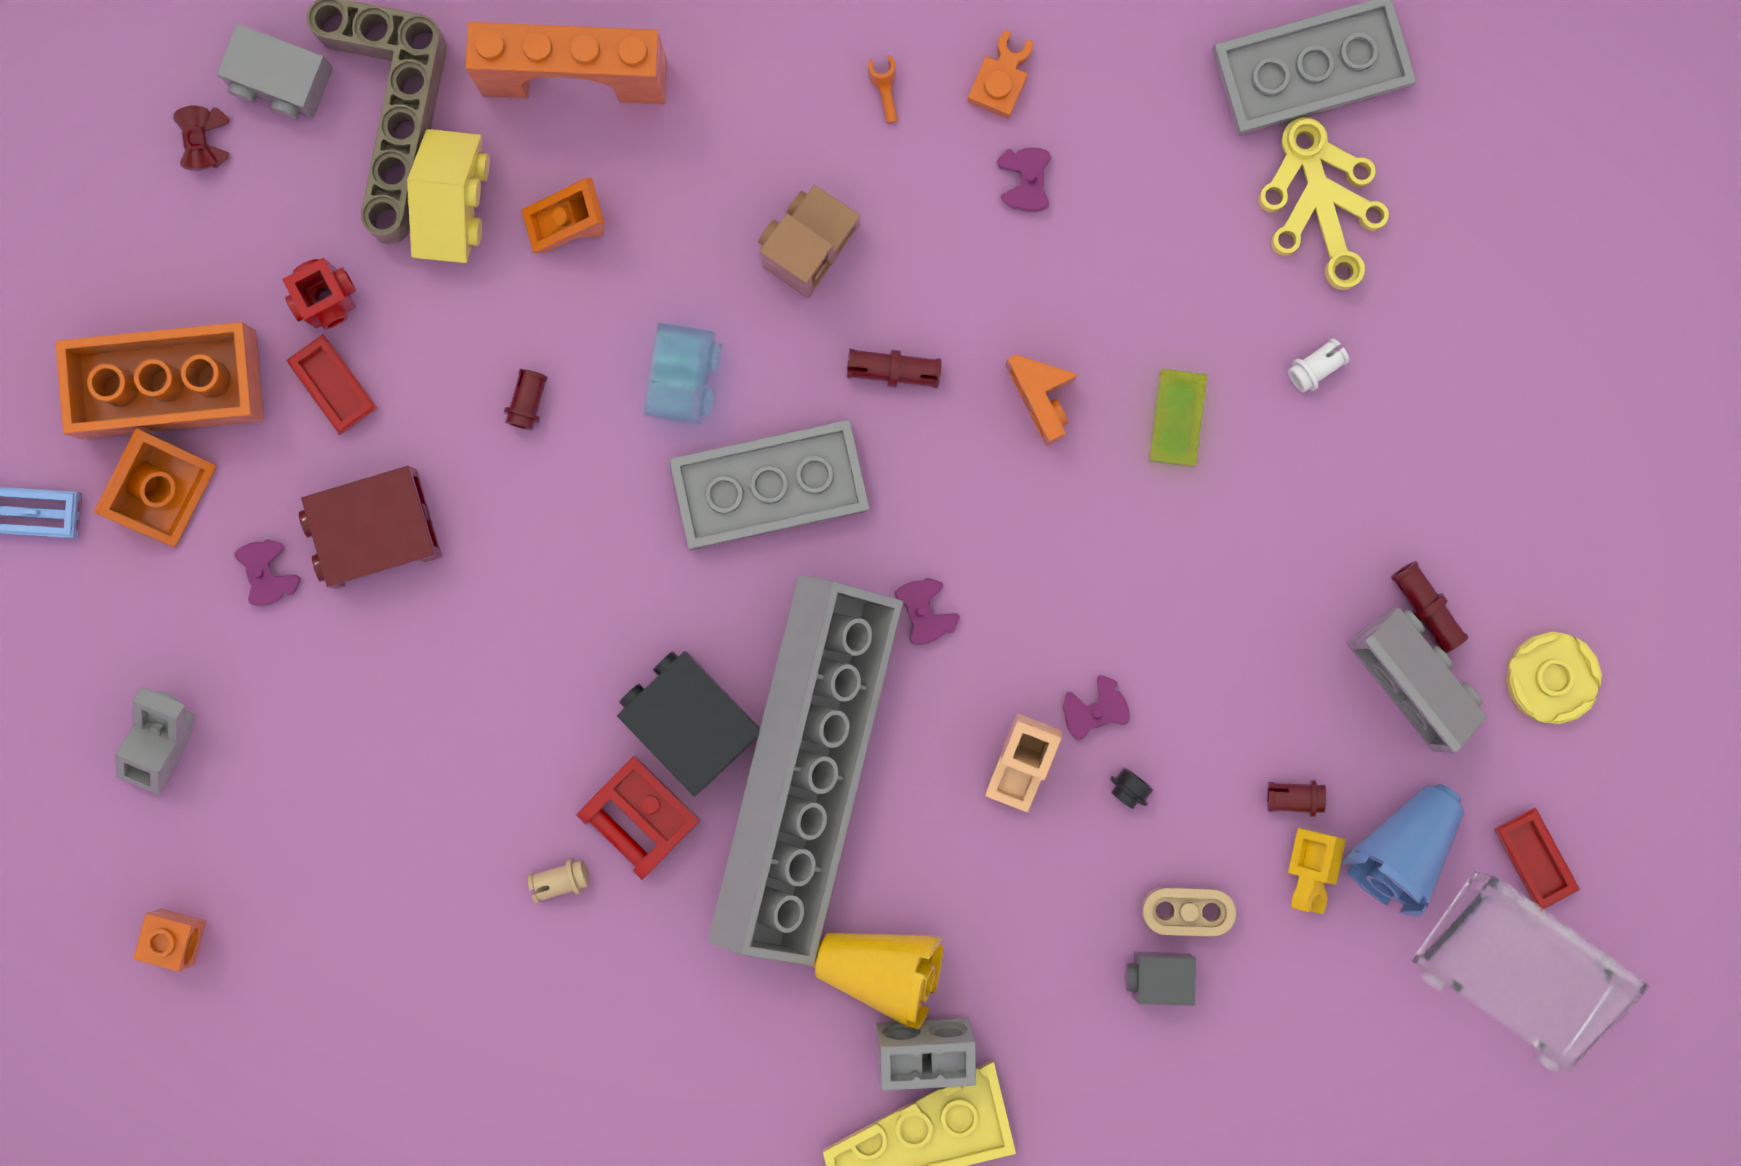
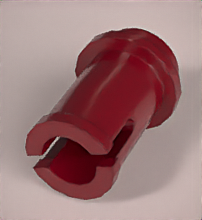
(526, 399)
(1297, 797)

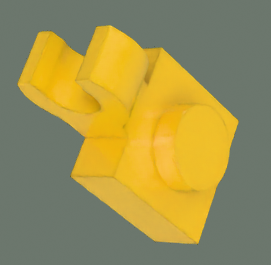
(1316, 861)

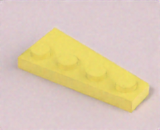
(936, 1130)

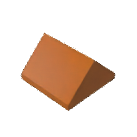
(155, 487)

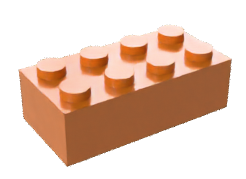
(159, 380)

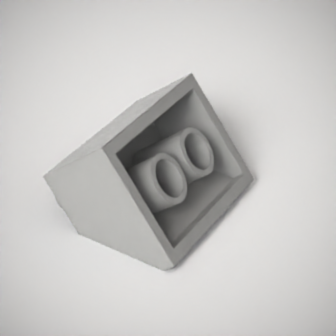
(1419, 680)

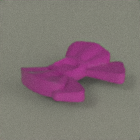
(1030, 193)
(265, 588)
(925, 625)
(1083, 718)

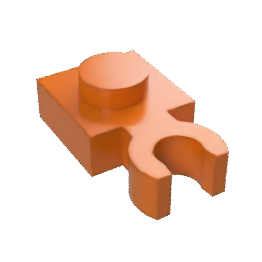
(999, 81)

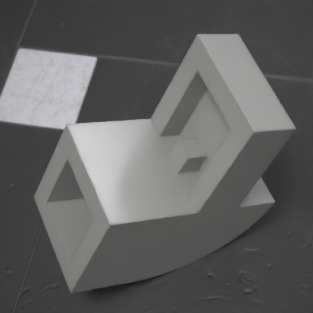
(154, 741)

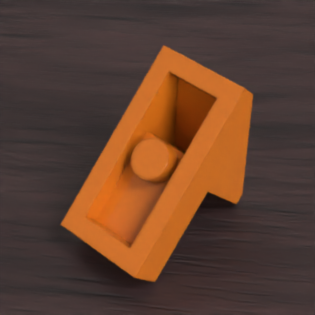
(564, 217)
(1034, 383)

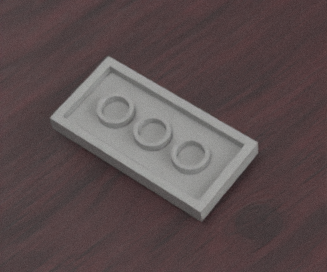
(1314, 65)
(769, 484)

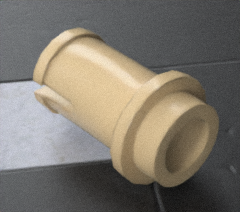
(559, 881)

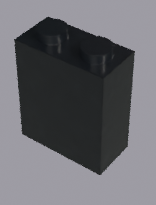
(688, 721)

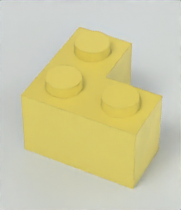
(443, 195)

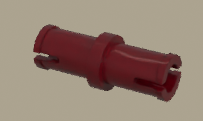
(893, 368)
(1429, 607)

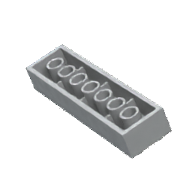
(805, 771)

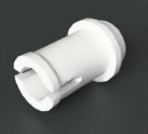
(1309, 371)

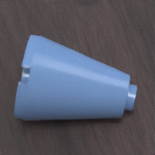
(1408, 850)

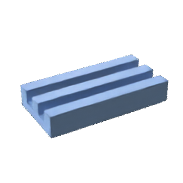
(69, 515)

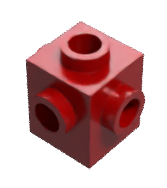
(306, 286)

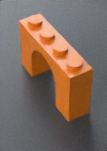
(508, 55)

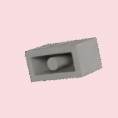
(274, 72)

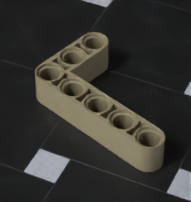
(397, 106)

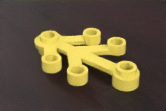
(1322, 196)

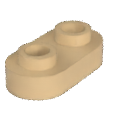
(1187, 911)

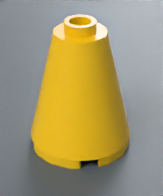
(883, 971)

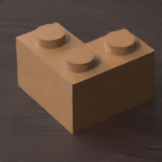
(807, 239)

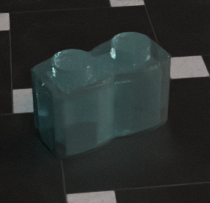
(681, 374)

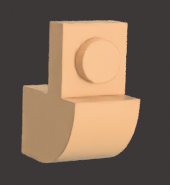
(1023, 762)

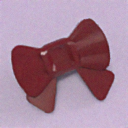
(194, 123)

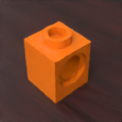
(169, 939)

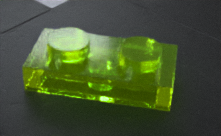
(1177, 418)

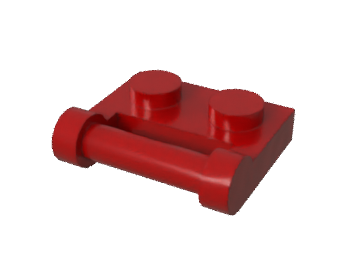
(649, 806)

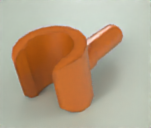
(884, 84)

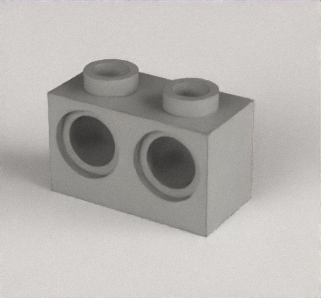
(930, 1057)

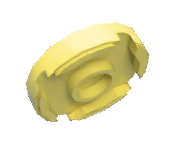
(1553, 677)

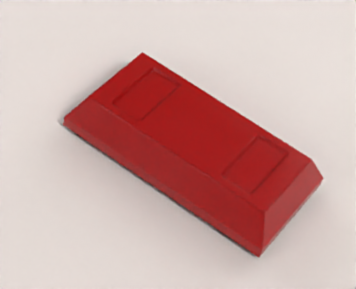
(331, 384)
(1537, 858)

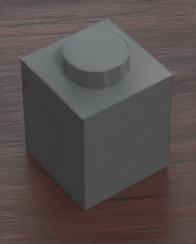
(1162, 978)

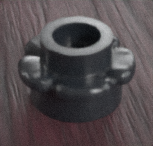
(1130, 788)

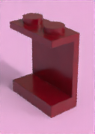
(369, 526)

